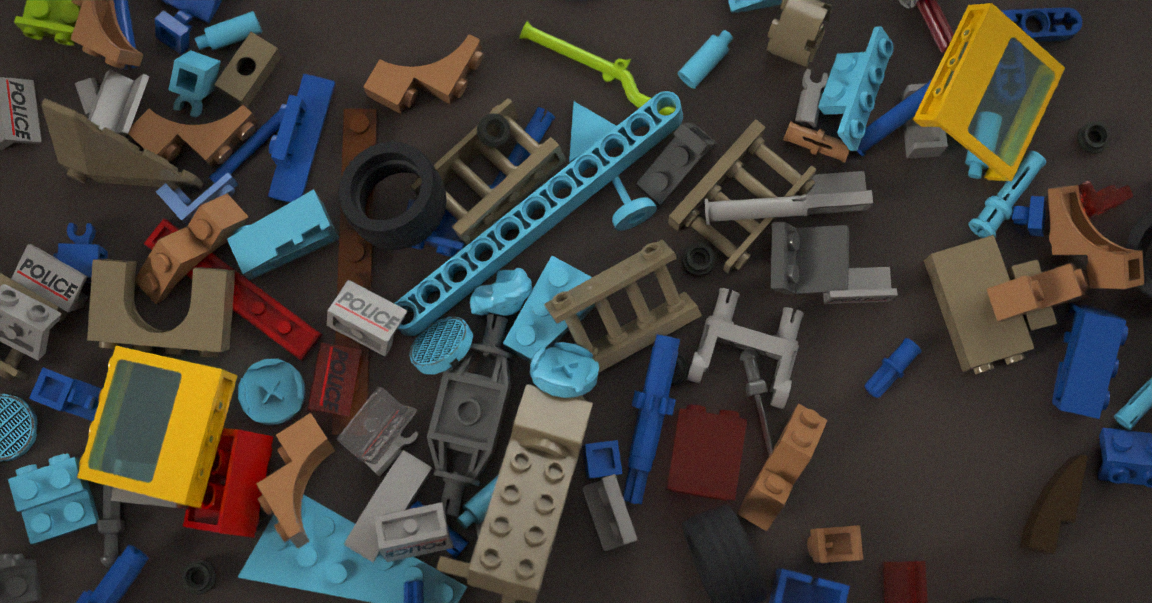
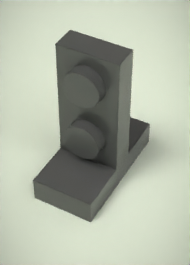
(676, 161)

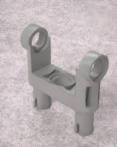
(779, 347)

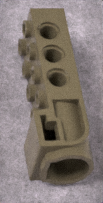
(529, 494)

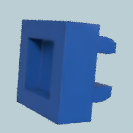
(174, 30)
(1032, 216)
(52, 389)
(83, 400)
(602, 459)

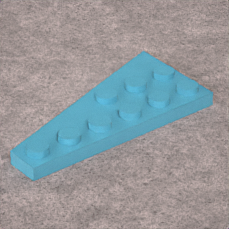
(335, 569)

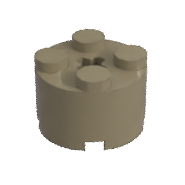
(799, 30)

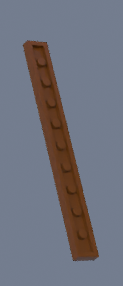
(355, 253)

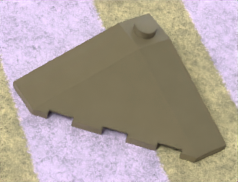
(106, 154)

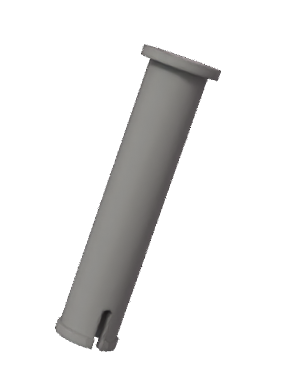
(755, 208)

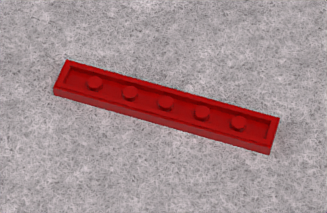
(255, 304)

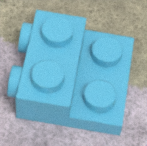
(53, 499)

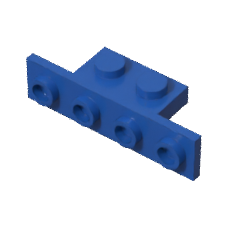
(299, 137)

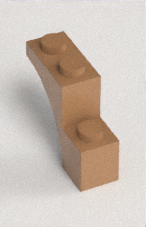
(101, 35)
(396, 85)
(210, 140)
(1074, 234)
(182, 250)
(1038, 292)
(302, 450)
(783, 467)

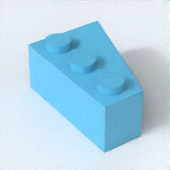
(283, 236)
(534, 324)

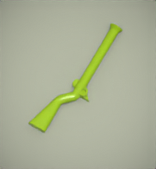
(610, 70)

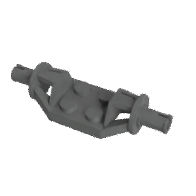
(470, 414)

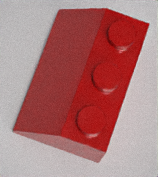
(232, 488)

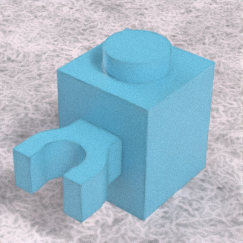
(193, 79)

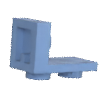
(179, 201)

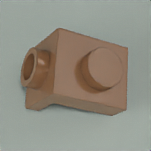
(835, 544)

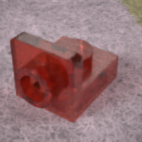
(1103, 200)

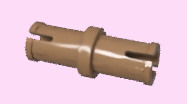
(797, 133)

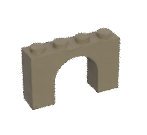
(117, 321)

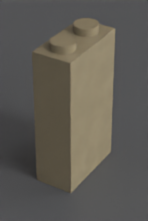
(960, 285)

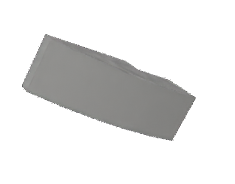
(392, 496)

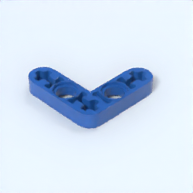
(1058, 32)

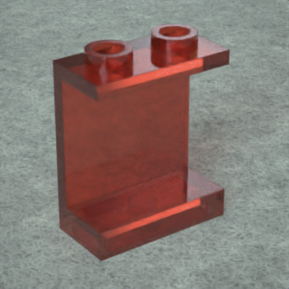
(707, 453)

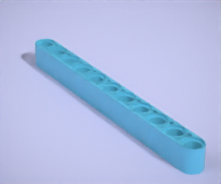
(542, 198)

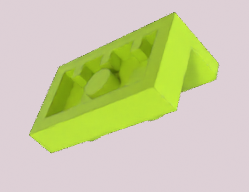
(49, 19)

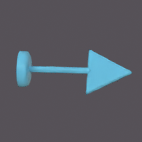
(585, 132)

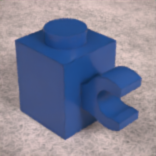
(82, 253)

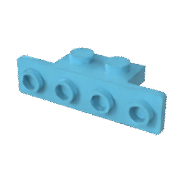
(855, 85)

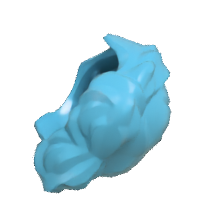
(504, 295)

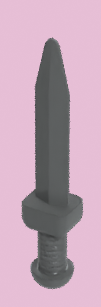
(756, 387)
(110, 527)

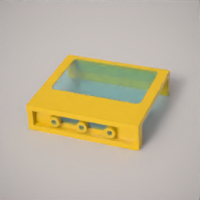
(991, 89)
(157, 426)

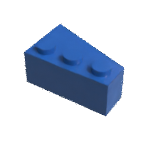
(1089, 360)

